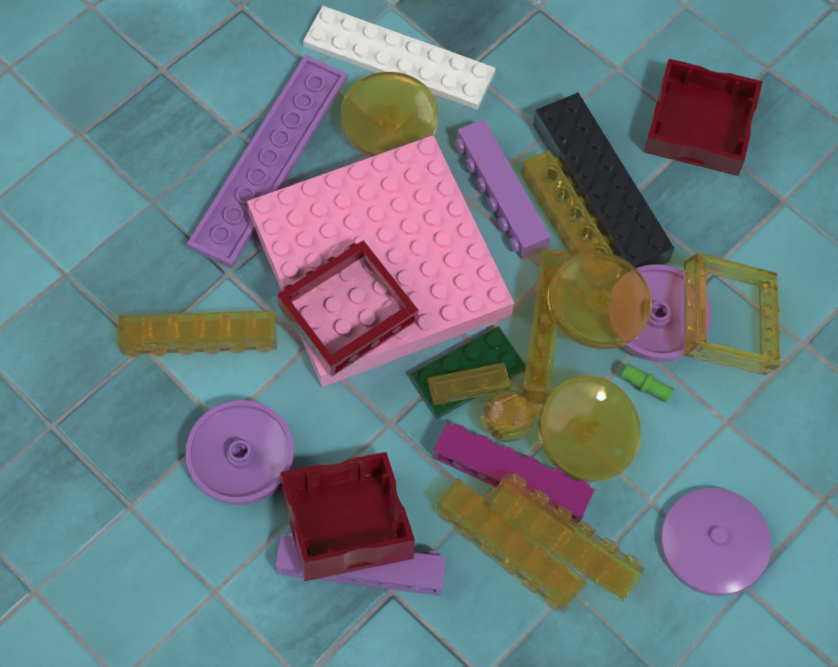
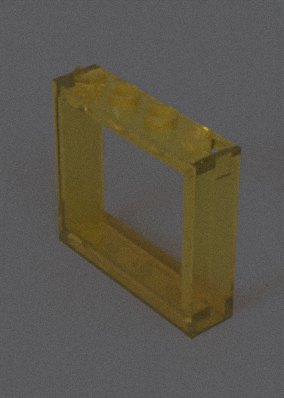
(696, 314)

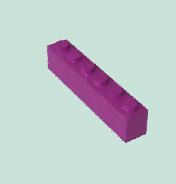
(491, 462)

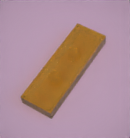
(468, 383)

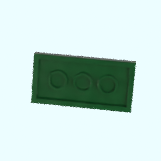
(482, 351)

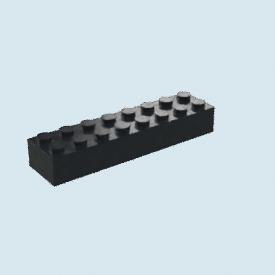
(602, 182)

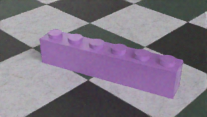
(502, 189)
(418, 575)

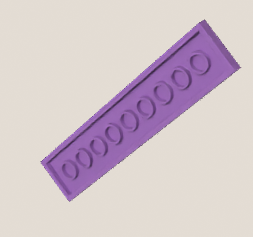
(267, 159)

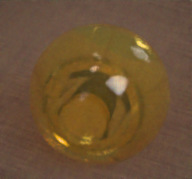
(509, 415)

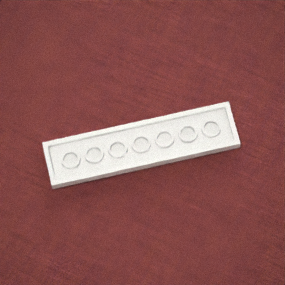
(388, 51)

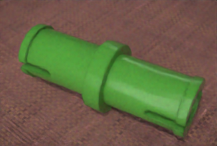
(647, 382)

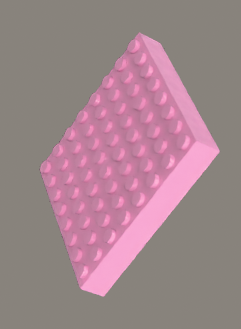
(417, 228)

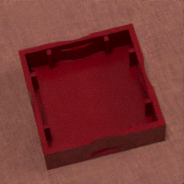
(703, 117)
(346, 516)

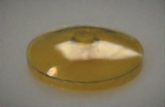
(388, 112)
(599, 300)
(589, 428)

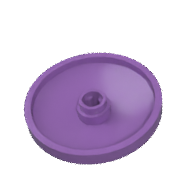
(664, 333)
(239, 452)
(715, 542)

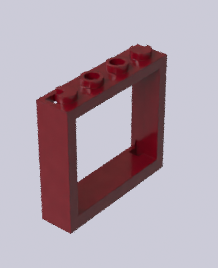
(369, 340)

